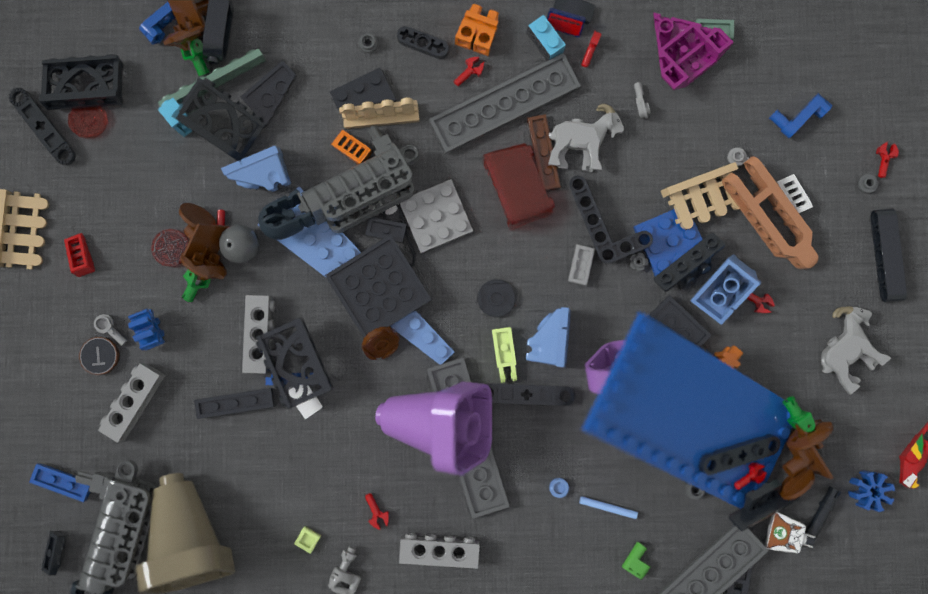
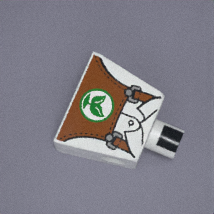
(787, 534)

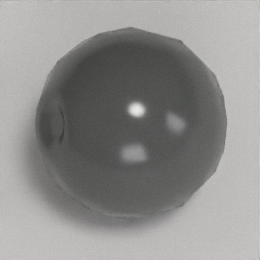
(239, 243)

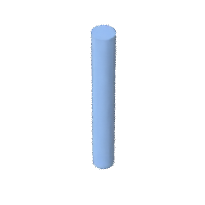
(608, 507)

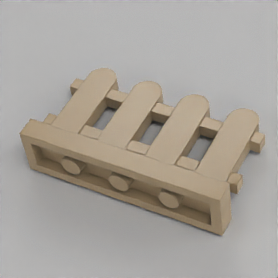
(380, 114)
(696, 197)
(14, 220)

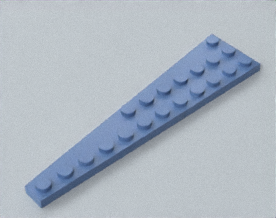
(329, 250)

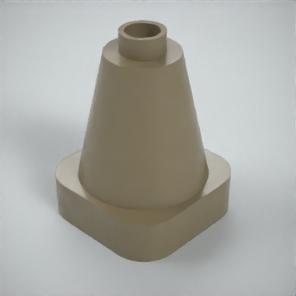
(181, 541)

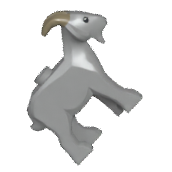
(584, 137)
(850, 347)

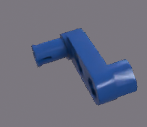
(153, 25)
(817, 105)

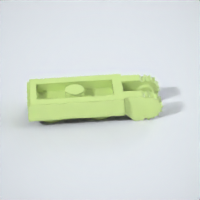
(504, 352)

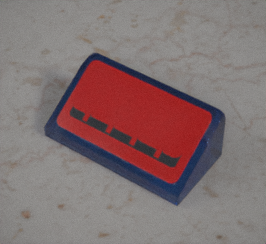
(566, 22)

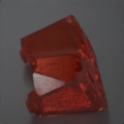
(518, 185)

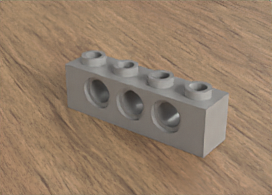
(253, 305)
(109, 424)
(409, 555)

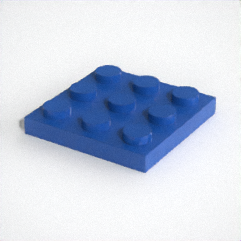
(669, 240)

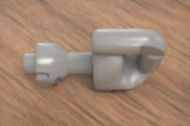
(341, 574)

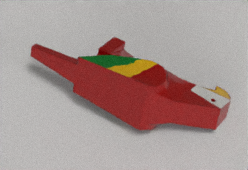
(913, 459)

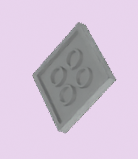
(436, 216)

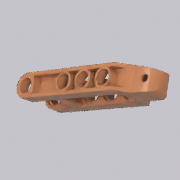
(802, 252)

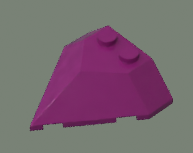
(687, 49)

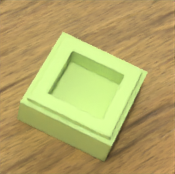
(307, 539)

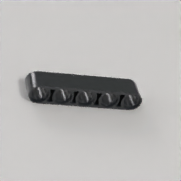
(888, 255)

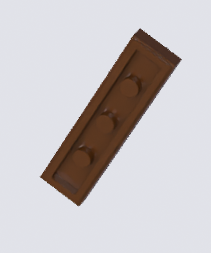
(542, 150)

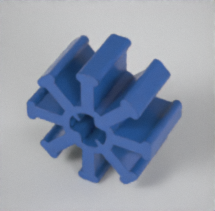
(146, 329)
(875, 482)

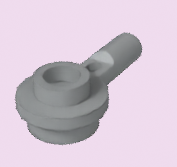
(643, 108)
(737, 155)
(104, 324)

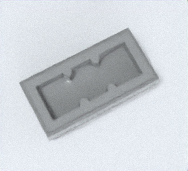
(581, 265)

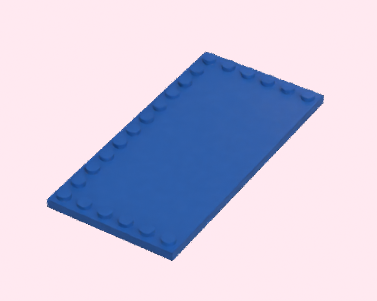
(678, 403)

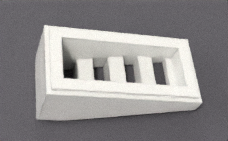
(803, 198)

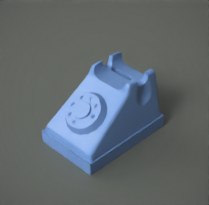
(260, 169)
(726, 289)
(551, 340)

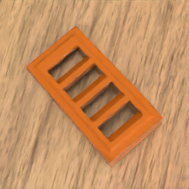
(362, 158)

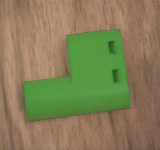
(634, 564)

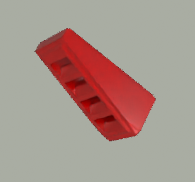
(81, 267)

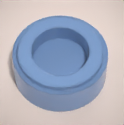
(559, 487)

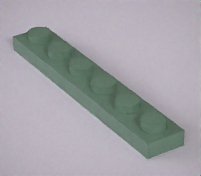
(222, 74)

